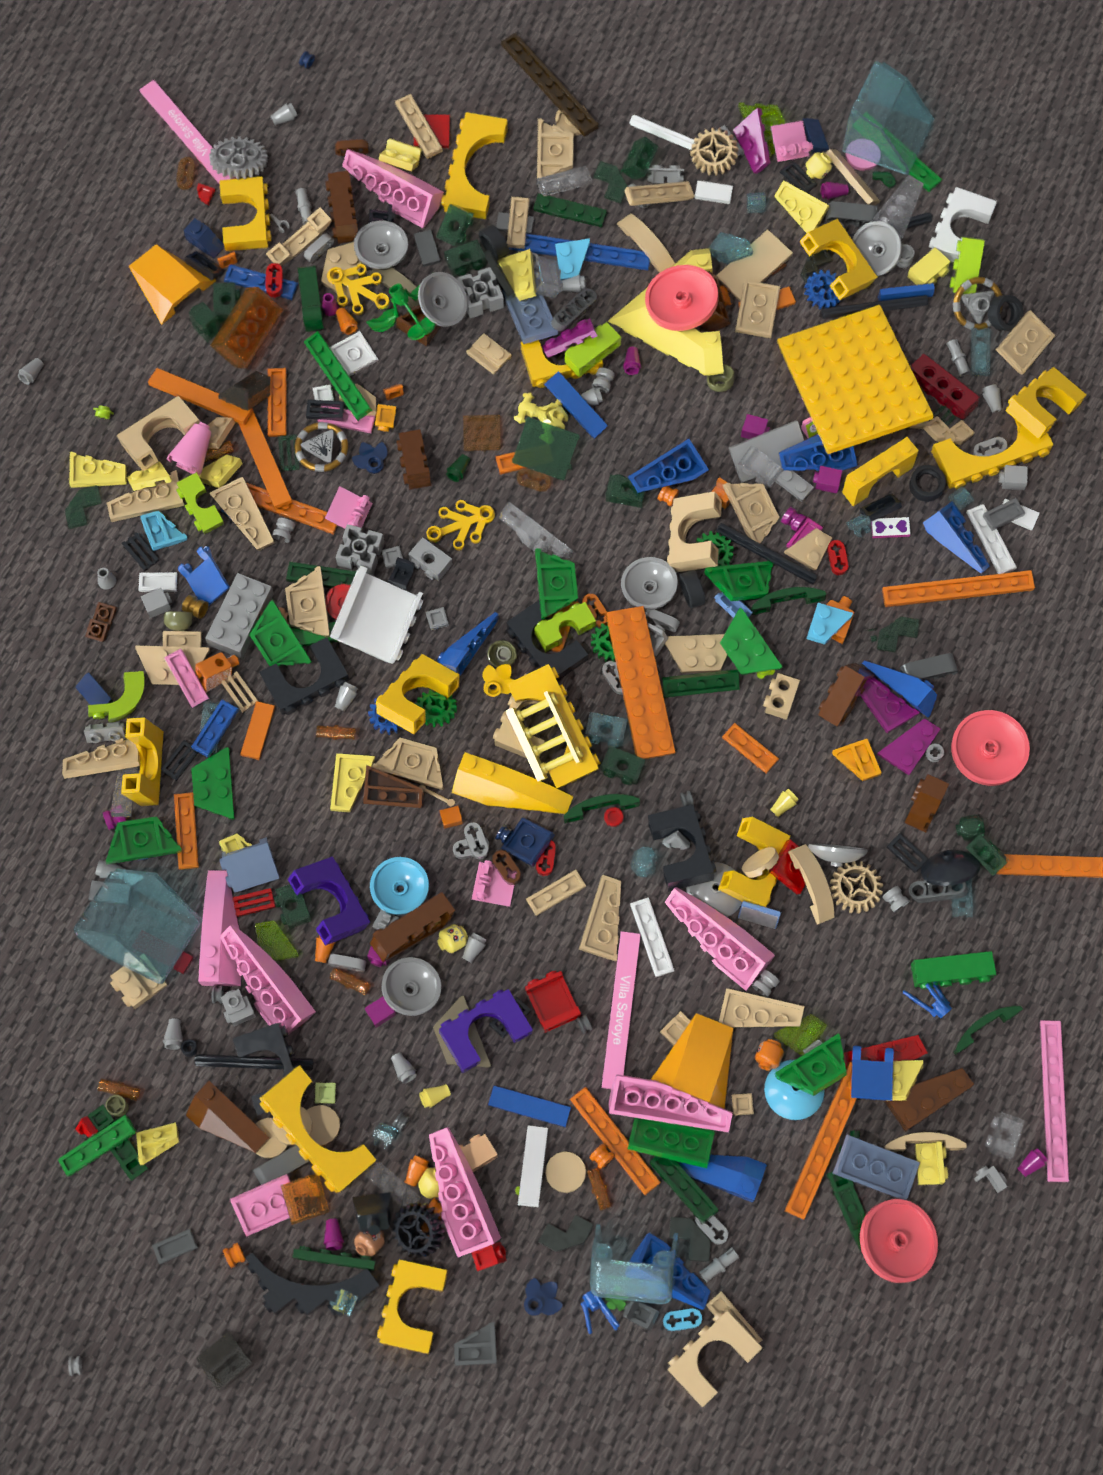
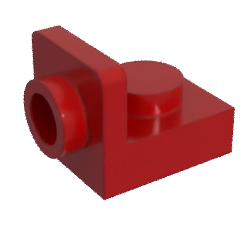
(489, 1256)

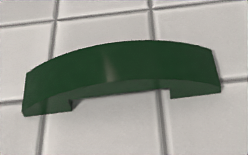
(811, 595)
(624, 801)
(1004, 1013)
(124, 1152)
(848, 1204)

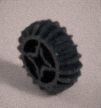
(424, 1226)

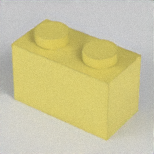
(929, 268)

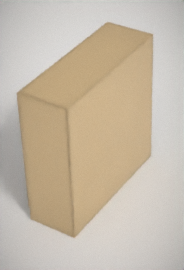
(742, 1104)

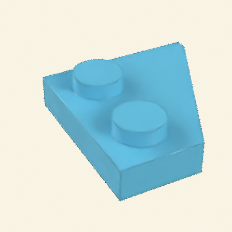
(571, 257)
(160, 531)
(827, 622)

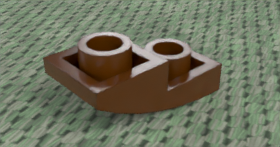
(101, 622)

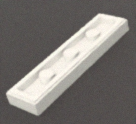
(991, 541)
(652, 937)
(532, 1166)

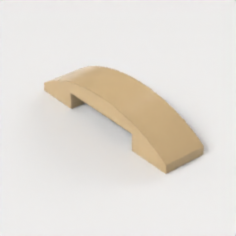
(302, 239)
(647, 242)
(815, 882)
(949, 1142)

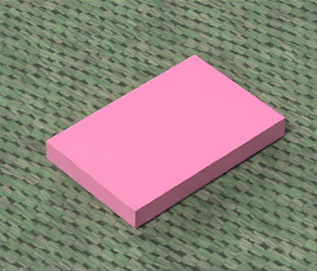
(261, 1206)

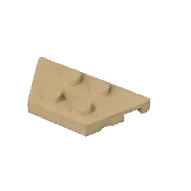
(554, 150)
(342, 257)
(752, 508)
(308, 604)
(697, 653)
(158, 669)
(412, 763)

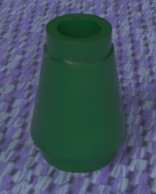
(458, 468)

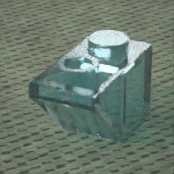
(730, 248)

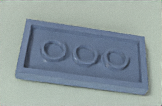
(530, 317)
(876, 1167)

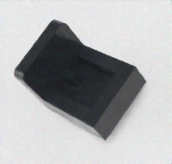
(378, 215)
(402, 573)

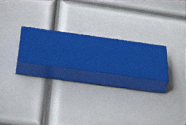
(906, 291)
(215, 728)

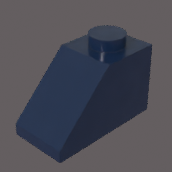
(203, 238)

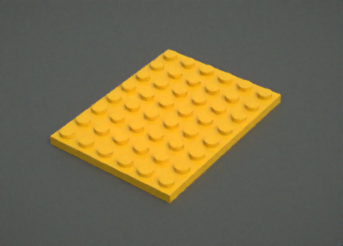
(854, 379)

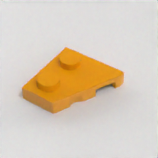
(859, 759)

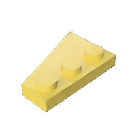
(801, 206)
(520, 273)
(92, 472)
(348, 780)

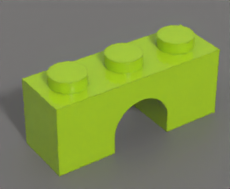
(206, 518)
(577, 617)

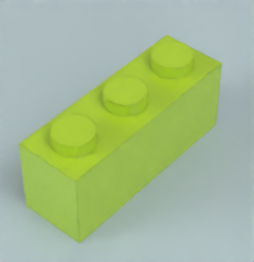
(968, 262)
(592, 350)

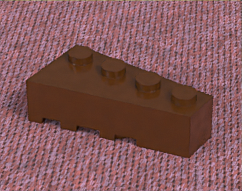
(343, 206)

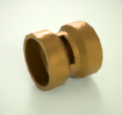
(197, 607)

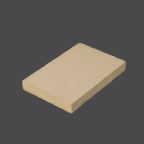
(757, 309)
(1025, 342)

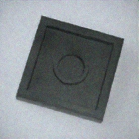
(498, 272)

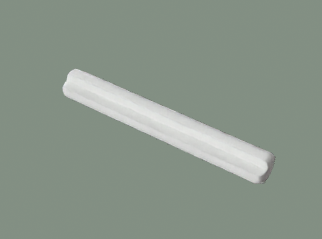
(661, 131)

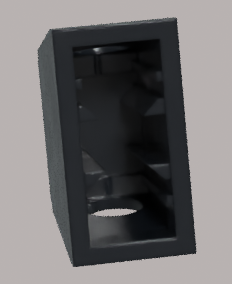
(373, 1212)

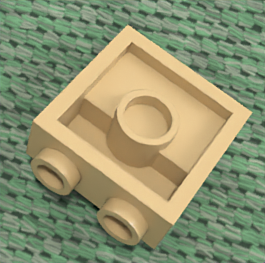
(134, 986)

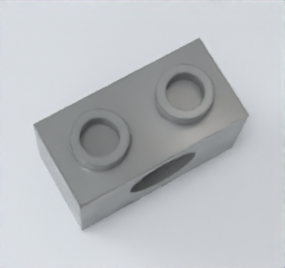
(425, 550)

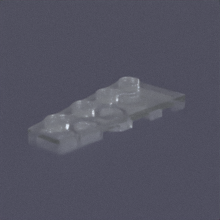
(900, 205)

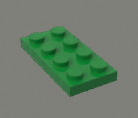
(672, 1141)

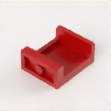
(552, 1001)

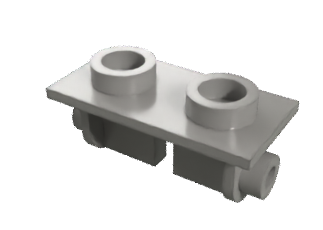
(658, 174)
(98, 733)

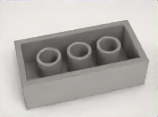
(239, 615)

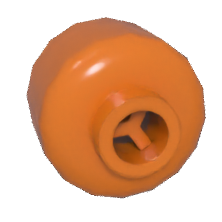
(769, 1054)

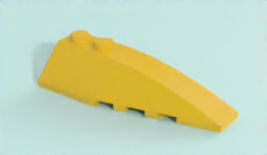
(507, 788)

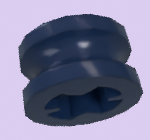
(306, 59)
(503, 833)

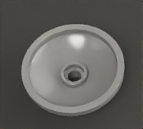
(380, 236)
(874, 236)
(448, 294)
(647, 573)
(837, 854)
(716, 899)
(412, 974)

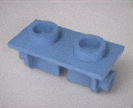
(731, 606)

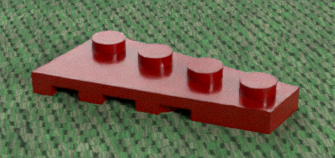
(904, 1050)

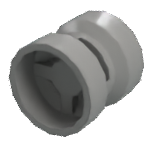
(906, 256)
(603, 379)
(284, 528)
(895, 898)
(766, 983)

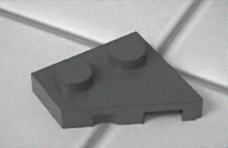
(477, 1348)

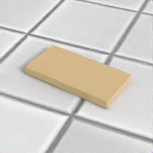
(766, 259)

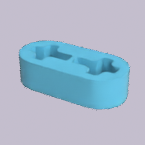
(683, 1324)

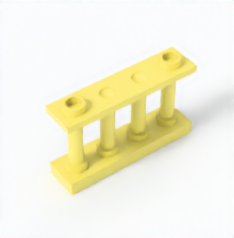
(525, 735)

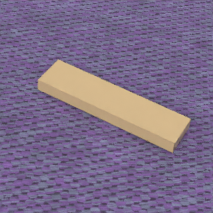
(418, 126)
(852, 177)
(659, 193)

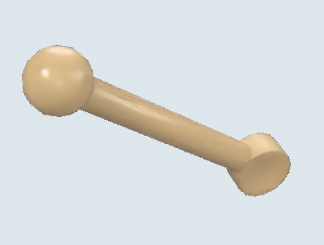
(450, 802)

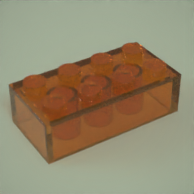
(246, 327)

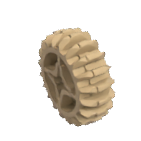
(714, 136)
(864, 873)

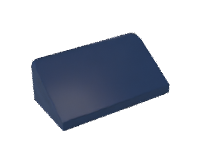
(815, 135)
(92, 691)

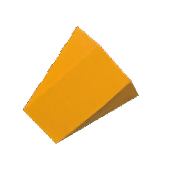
(166, 280)
(699, 1061)

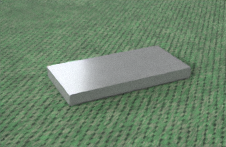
(768, 443)

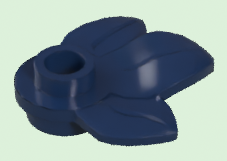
(370, 455)
(544, 1296)

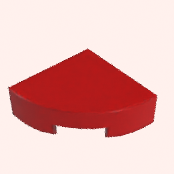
(205, 193)
(86, 1127)

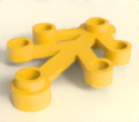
(356, 286)
(463, 523)

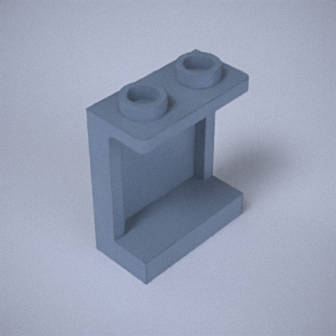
(249, 866)

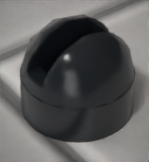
(187, 1043)

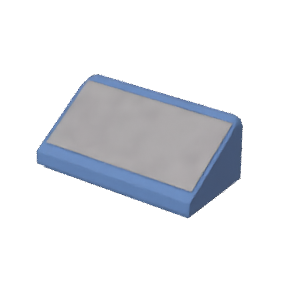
(759, 914)

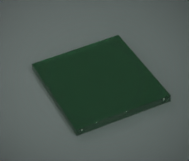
(545, 448)

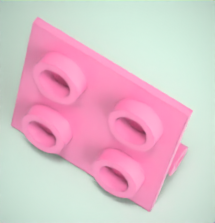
(790, 141)
(348, 509)
(491, 887)

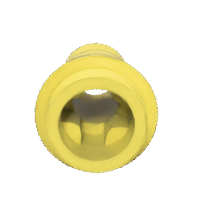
(784, 802)
(434, 1095)

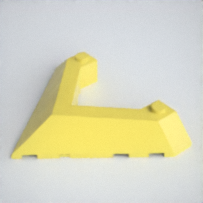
(689, 346)

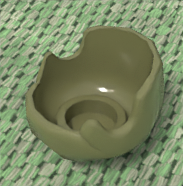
(727, 378)
(178, 620)
(504, 649)

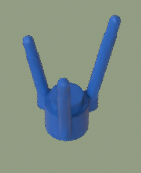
(940, 1006)
(594, 1303)

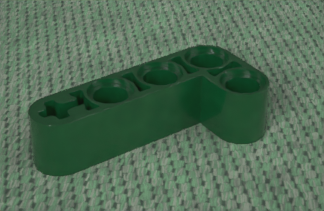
(310, 298)

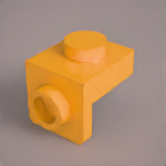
(385, 417)

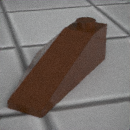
(219, 1116)

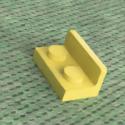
(401, 155)
(931, 1166)

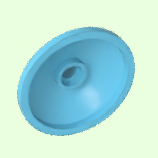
(395, 873)
(786, 1101)

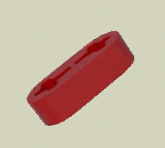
(270, 280)
(841, 556)
(550, 861)

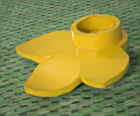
(499, 677)

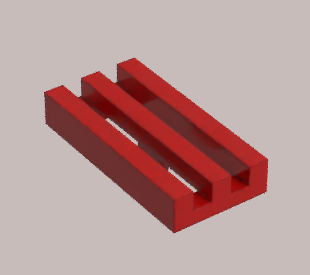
(251, 895)

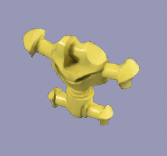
(550, 414)

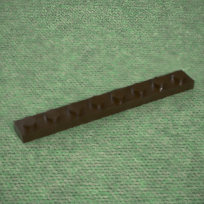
(549, 84)

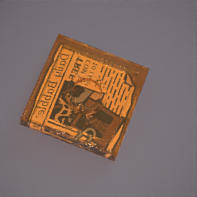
(481, 432)
(304, 1198)

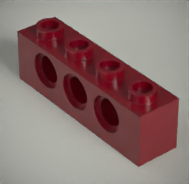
(954, 388)

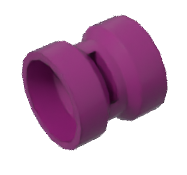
(793, 519)
(111, 822)

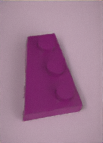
(752, 141)
(575, 335)
(885, 706)
(910, 746)

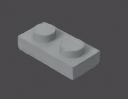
(794, 484)

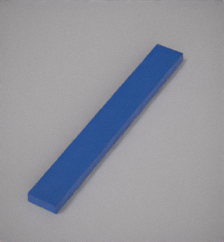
(595, 252)

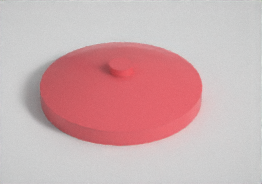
(681, 297)
(990, 748)
(898, 1241)

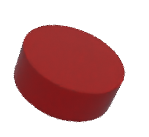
(613, 817)

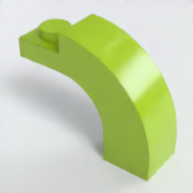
(126, 704)

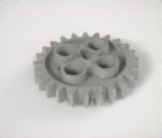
(238, 157)

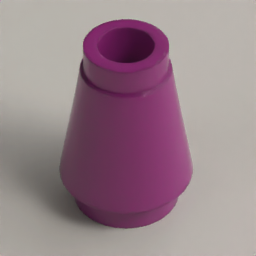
(832, 190)
(329, 305)
(632, 362)
(1032, 1162)
(333, 1237)

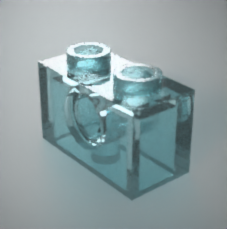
(597, 722)

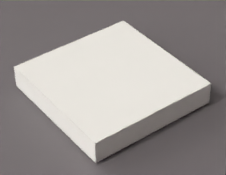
(354, 353)

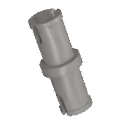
(304, 205)
(958, 357)
(719, 1265)

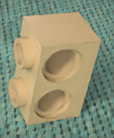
(784, 697)

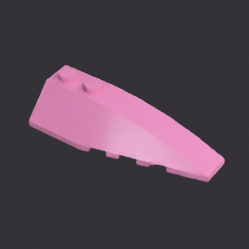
(407, 194)
(219, 913)
(731, 946)
(273, 990)
(663, 1103)
(462, 1201)

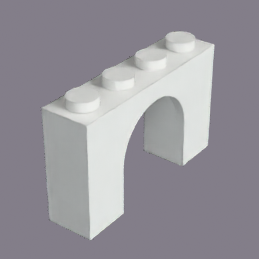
(961, 204)

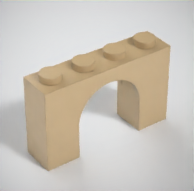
(136, 437)
(685, 513)
(506, 736)
(686, 1367)

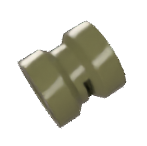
(116, 1102)

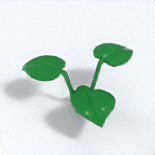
(387, 319)

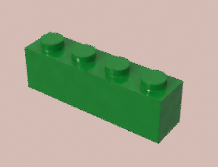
(953, 969)

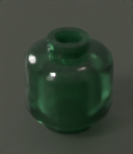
(970, 827)

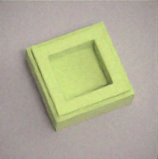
(325, 1093)

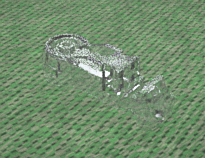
(532, 533)

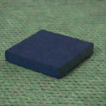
(528, 841)

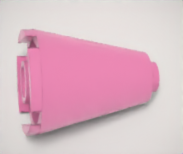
(192, 449)

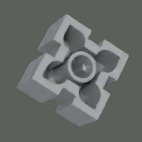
(481, 292)
(354, 540)

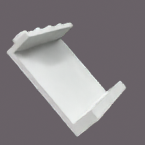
(376, 617)

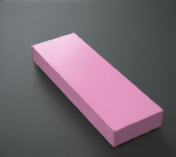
(349, 421)
(186, 677)

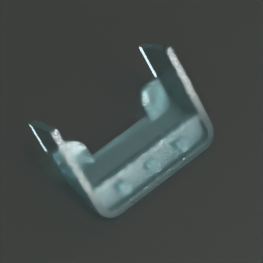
(630, 1279)

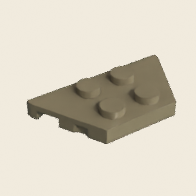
(459, 1006)

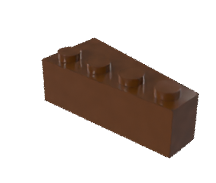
(412, 927)
(929, 1097)

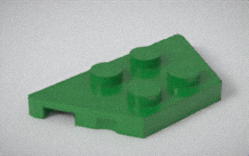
(742, 580)
(555, 583)
(277, 639)
(747, 647)
(214, 785)
(141, 840)
(816, 1068)

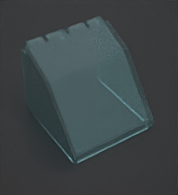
(889, 121)
(138, 923)

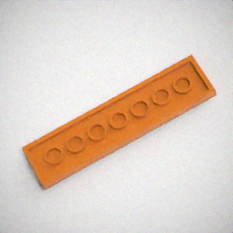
(640, 683)

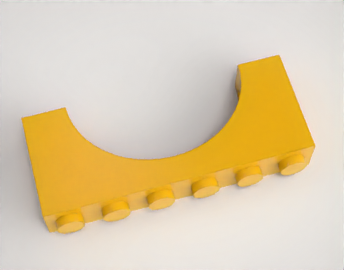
(475, 133)
(963, 467)
(532, 688)
(284, 1104)

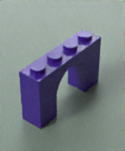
(328, 876)
(501, 1007)

